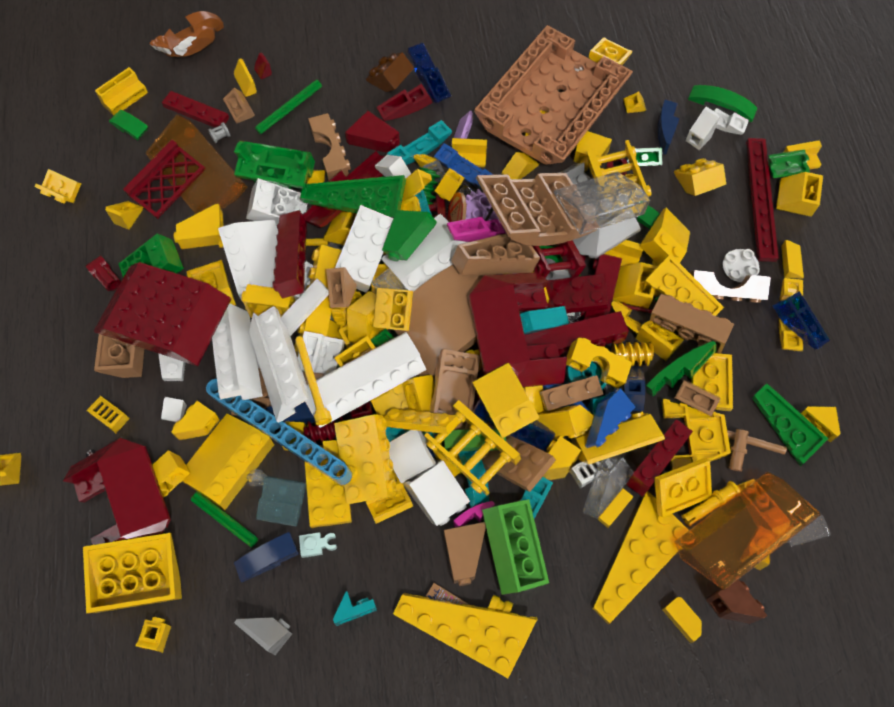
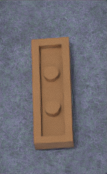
(571, 393)

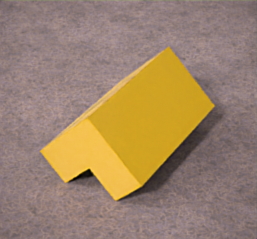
(121, 91)

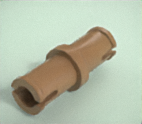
(738, 450)

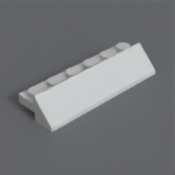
(235, 356)
(278, 363)
(368, 376)

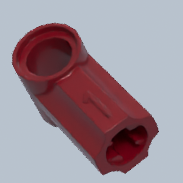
(102, 271)

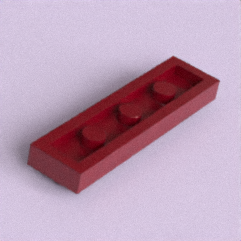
(194, 109)

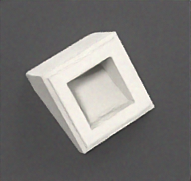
(173, 409)

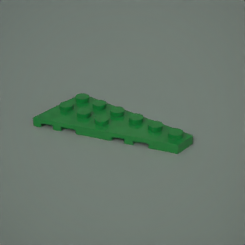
(378, 194)

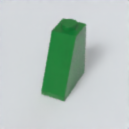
(407, 233)

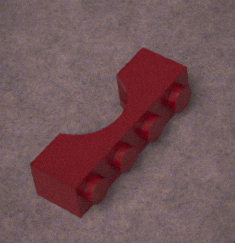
(659, 458)

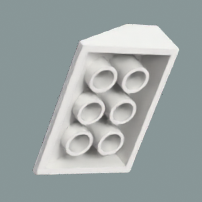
(251, 252)
(428, 259)

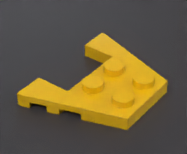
(708, 436)

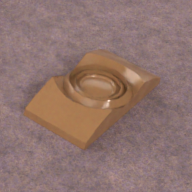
(454, 381)

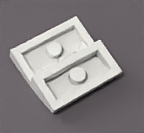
(322, 352)
(410, 455)

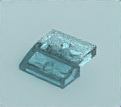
(281, 501)

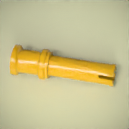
(717, 500)

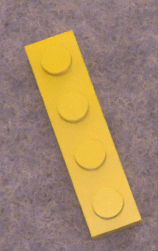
(421, 421)

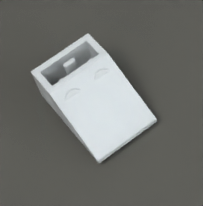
(271, 201)

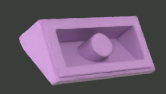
(464, 126)

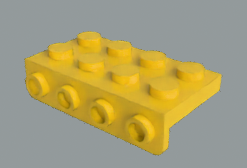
(366, 453)

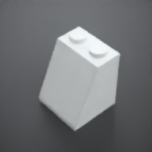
(437, 493)

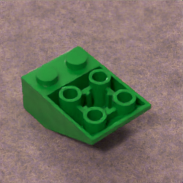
(156, 252)

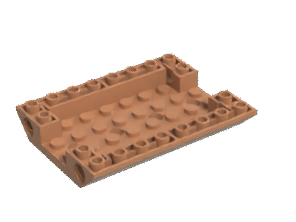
(533, 86)

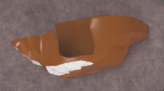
(191, 39)

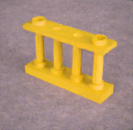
(595, 162)
(492, 441)

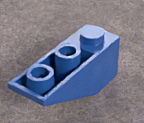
(608, 414)

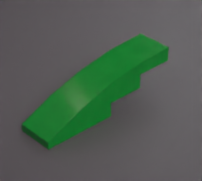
(685, 365)

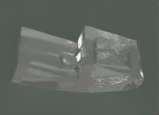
(814, 531)

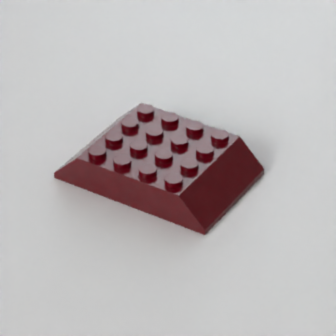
(164, 313)

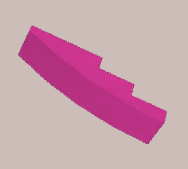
(475, 229)

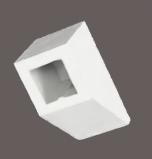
(703, 128)

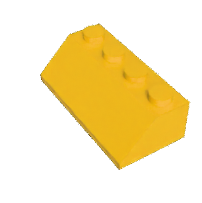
(632, 434)

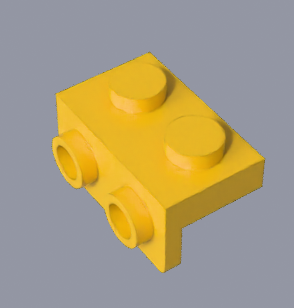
(59, 186)

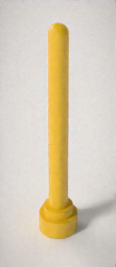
(322, 415)

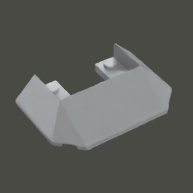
(605, 238)

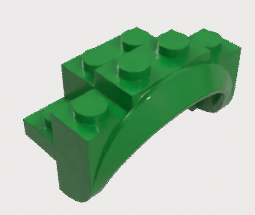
(273, 164)

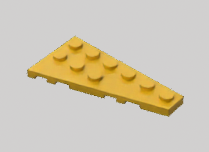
(641, 556)
(475, 631)

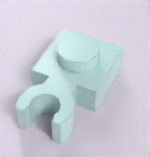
(313, 544)

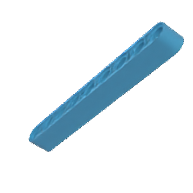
(284, 436)

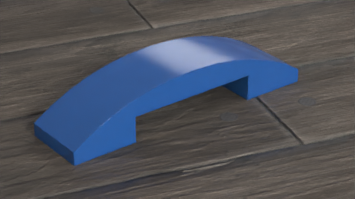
(451, 159)

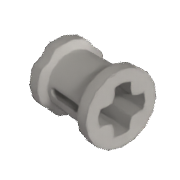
(219, 132)

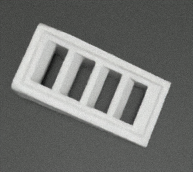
(578, 477)

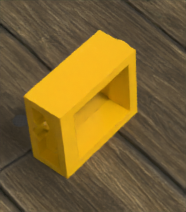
(261, 298)

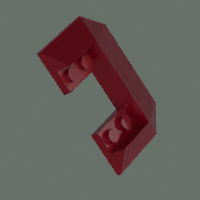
(500, 332)
(131, 487)

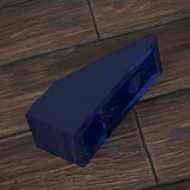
(800, 319)

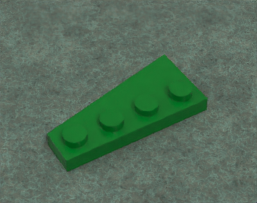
(791, 426)

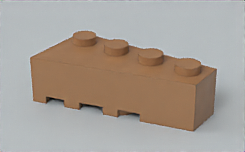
(494, 256)
(691, 322)

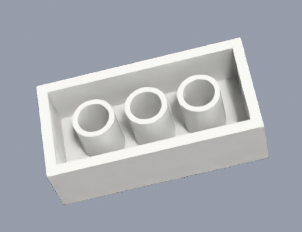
(364, 246)

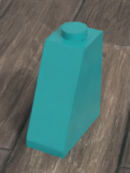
(543, 319)

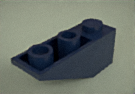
(635, 387)

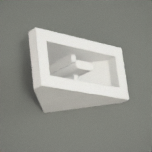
(393, 166)

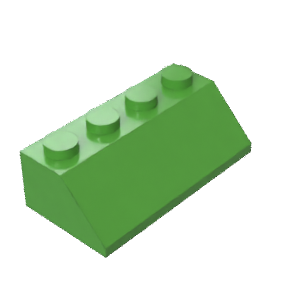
(515, 547)

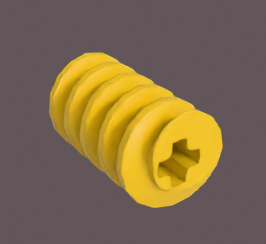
(635, 352)

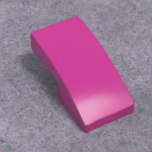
(474, 512)

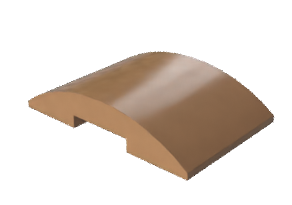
(530, 208)
(442, 315)

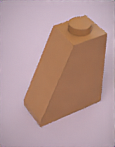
(464, 551)

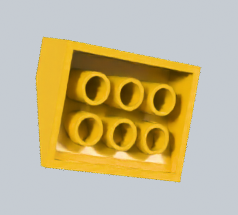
(226, 459)
(131, 573)

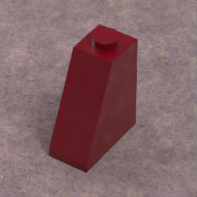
(372, 134)

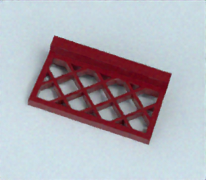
(152, 171)

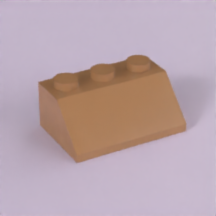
(118, 358)

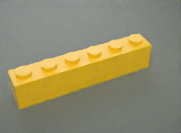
(318, 321)

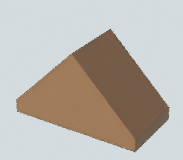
(340, 287)

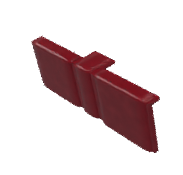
(320, 215)

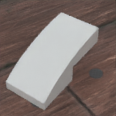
(733, 124)

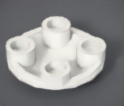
(740, 263)

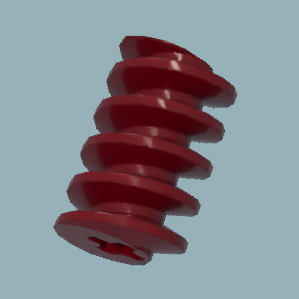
(315, 432)

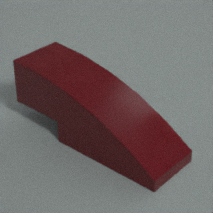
(404, 103)

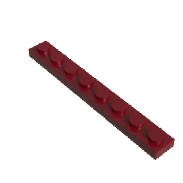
(762, 200)

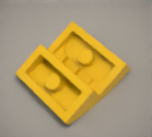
(390, 506)

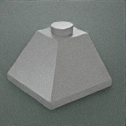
(266, 632)

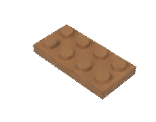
(528, 470)

